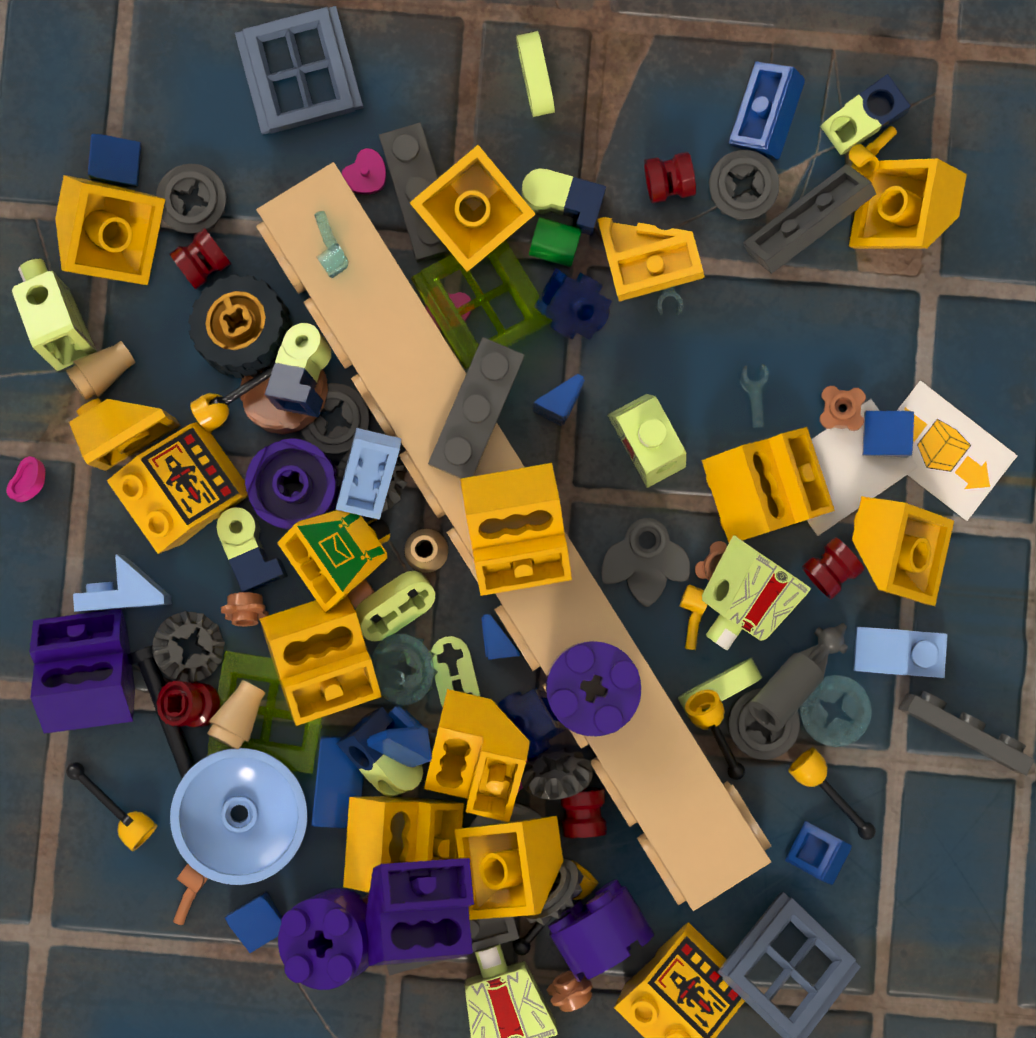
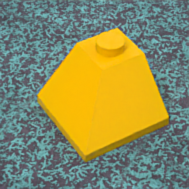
(910, 206)
(472, 208)
(107, 230)
(117, 429)
(902, 547)
(511, 865)

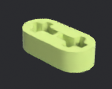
(535, 74)
(395, 605)
(464, 665)
(728, 682)

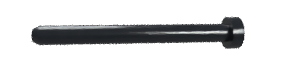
(154, 683)

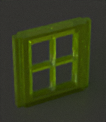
(450, 317)
(262, 669)

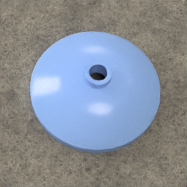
(234, 849)

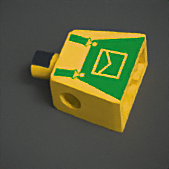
(335, 553)

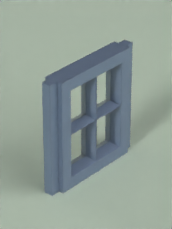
(261, 80)
(759, 941)

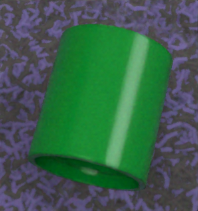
(555, 242)

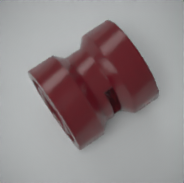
(670, 177)
(200, 258)
(834, 568)
(187, 703)
(584, 814)

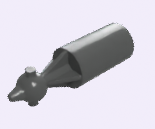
(796, 680)

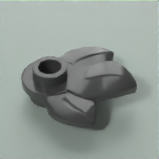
(645, 568)

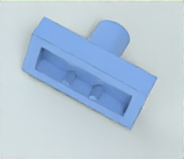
(368, 473)

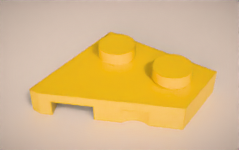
(649, 258)

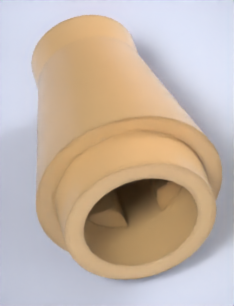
(99, 370)
(435, 560)
(237, 716)

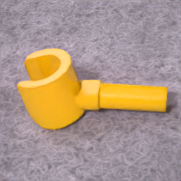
(864, 157)
(693, 602)

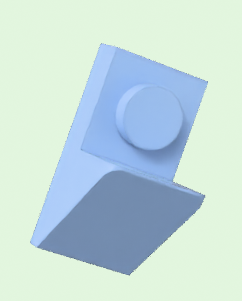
(134, 590)
(900, 652)

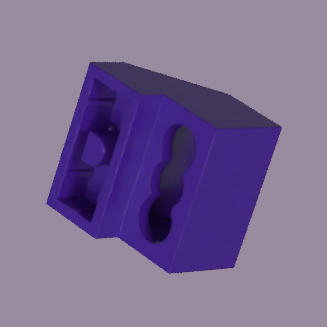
(82, 671)
(419, 911)

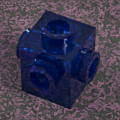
(574, 304)
(538, 718)

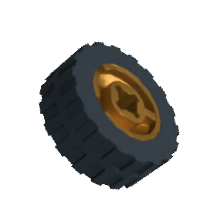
(239, 325)

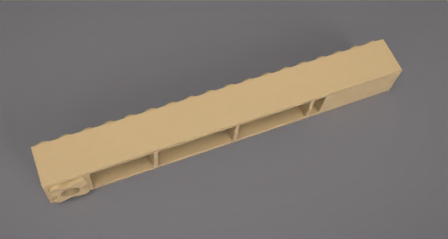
(409, 378)

